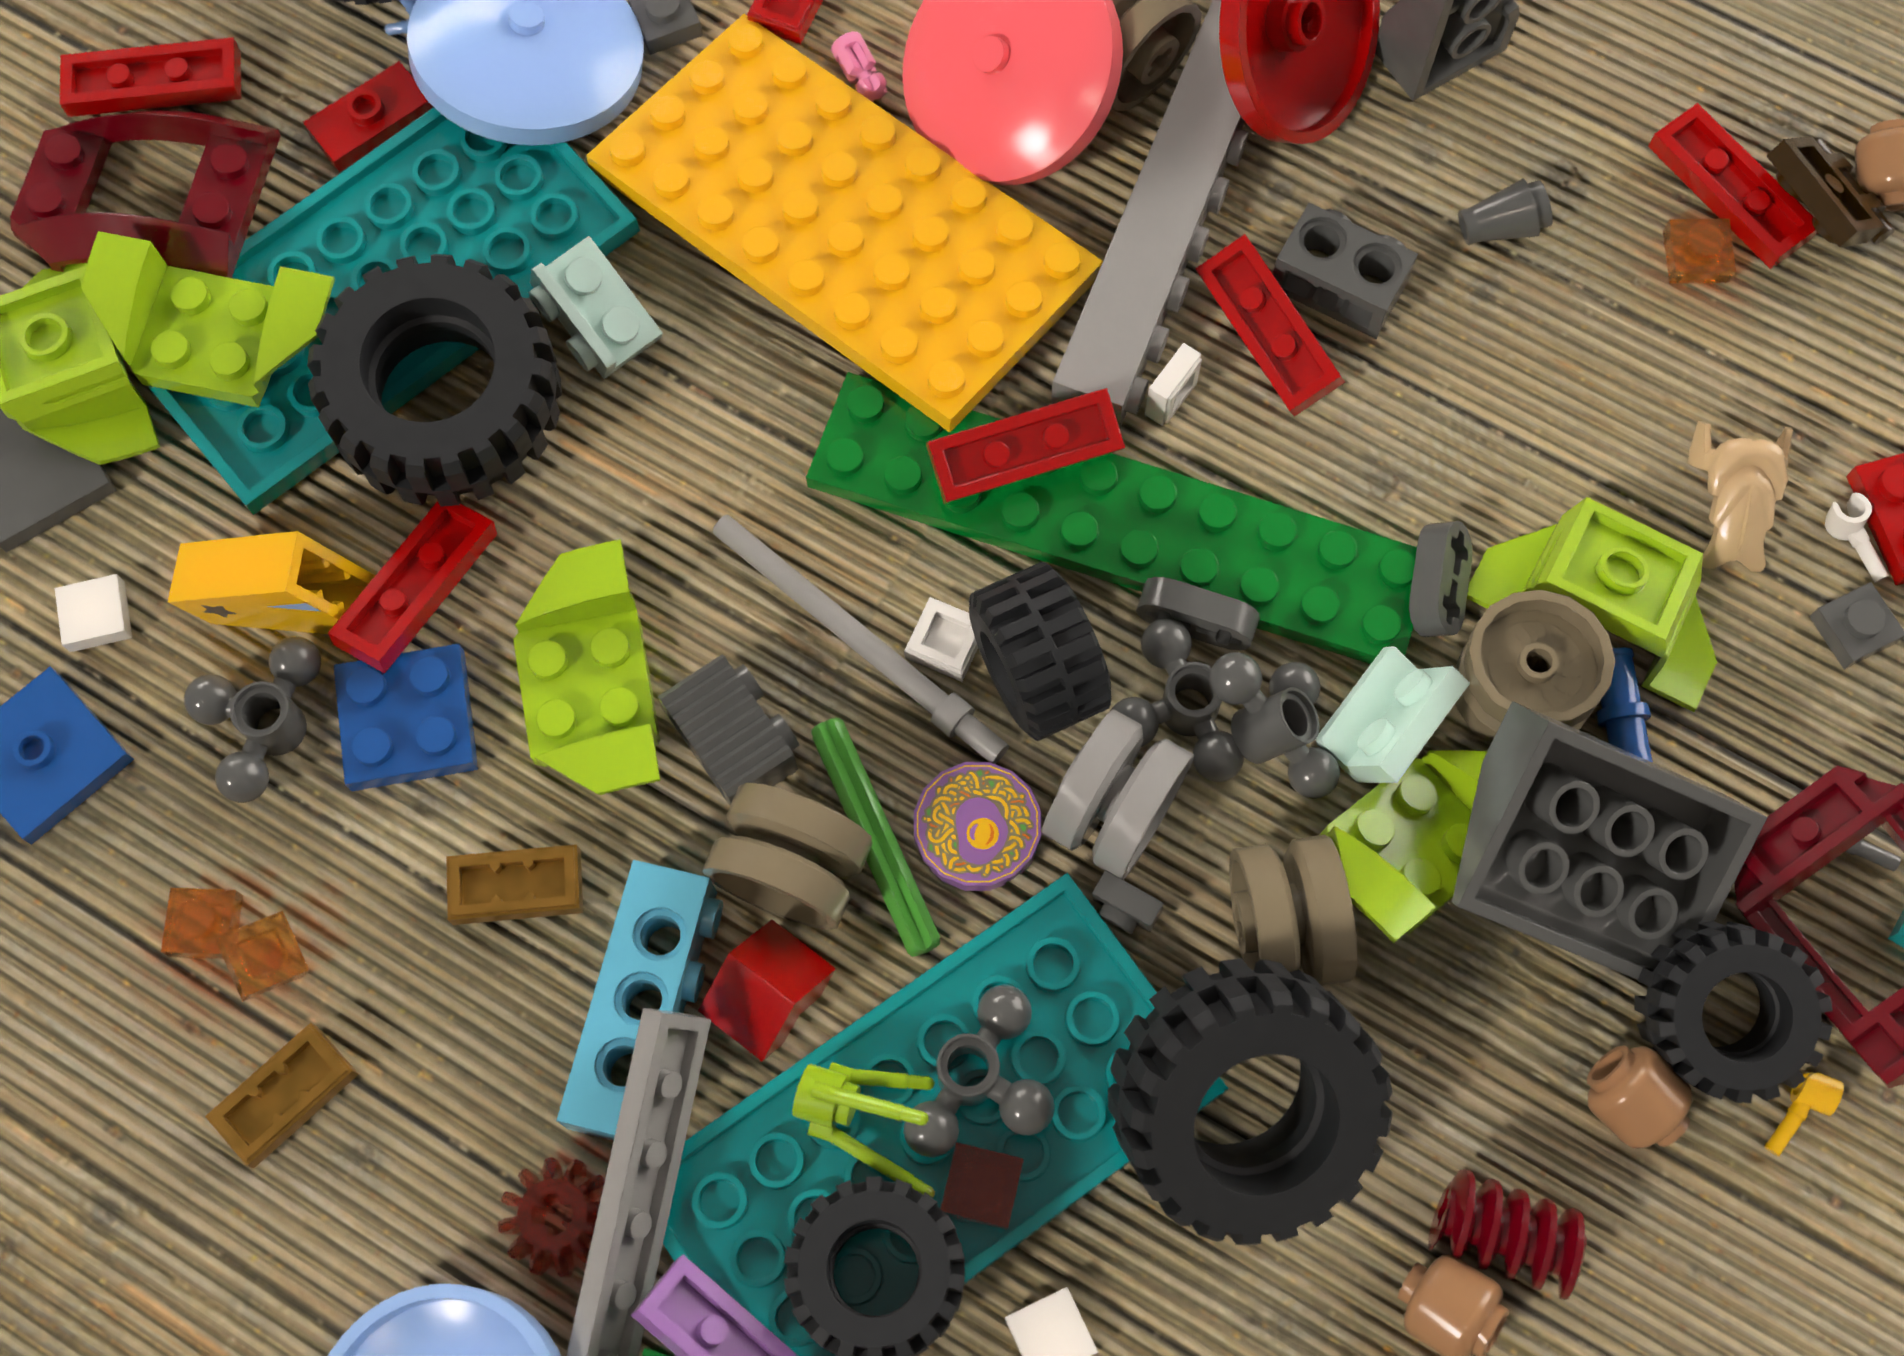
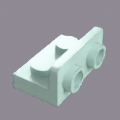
(594, 307)
(1389, 717)

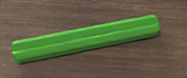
(885, 855)

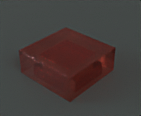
(982, 1186)

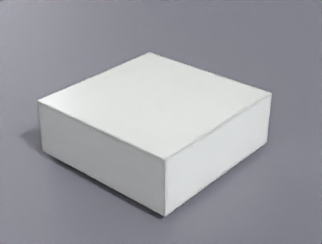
(1173, 384)
(93, 613)
(943, 640)
(1051, 1328)

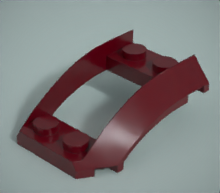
(215, 216)
(1793, 847)

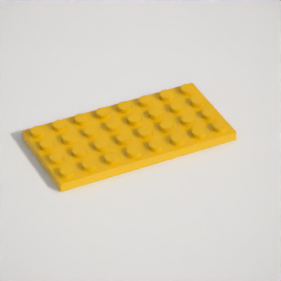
(846, 220)

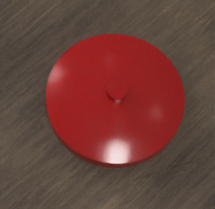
(1297, 63)

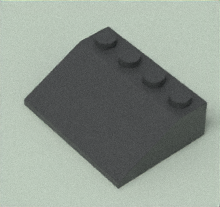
(1596, 844)

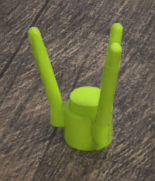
(832, 1098)

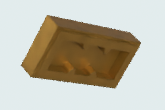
(514, 884)
(281, 1095)

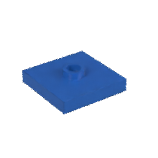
(51, 755)

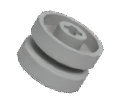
(1109, 790)

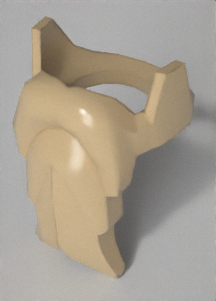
(1745, 485)

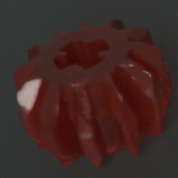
(543, 1240)

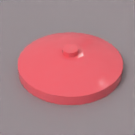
(1012, 81)

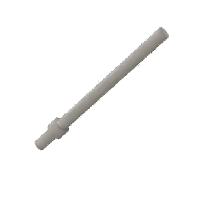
(948, 712)

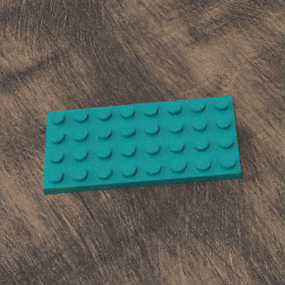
(410, 196)
(760, 1170)

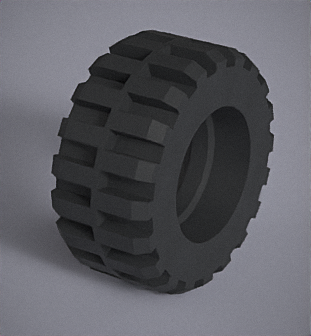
(415, 309)
(1298, 1163)

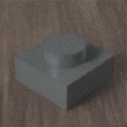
(666, 22)
(1857, 625)
(1125, 904)

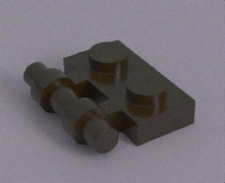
(1826, 187)

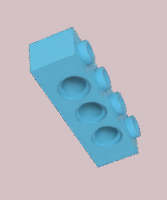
(650, 901)

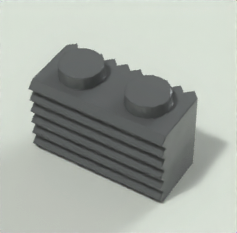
(728, 728)

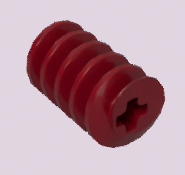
(1511, 1230)

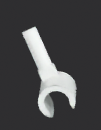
(1852, 529)

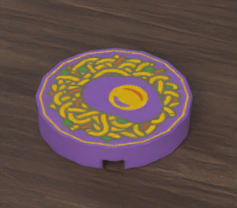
(977, 826)

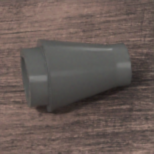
(1508, 214)

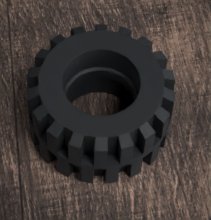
(1040, 650)
(1784, 1027)
(838, 1219)

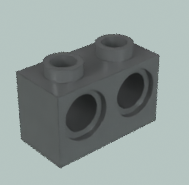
(1336, 282)

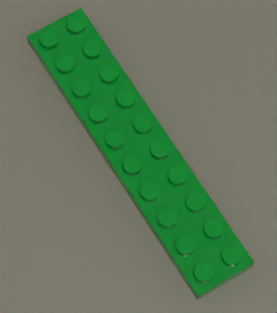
(1132, 524)

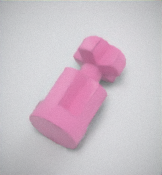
(858, 65)

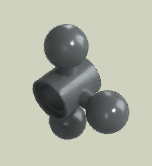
(1167, 646)
(213, 700)
(1279, 722)
(1023, 1105)

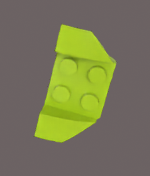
(198, 327)
(66, 373)
(1624, 574)
(588, 674)
(1408, 840)

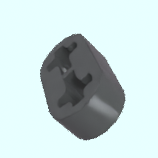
(1441, 579)
(1204, 613)

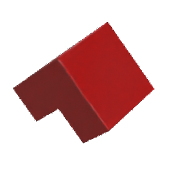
(765, 989)

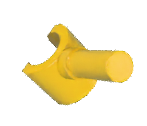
(1815, 1093)

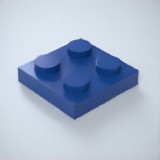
(405, 721)

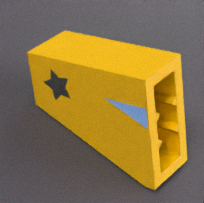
(266, 582)

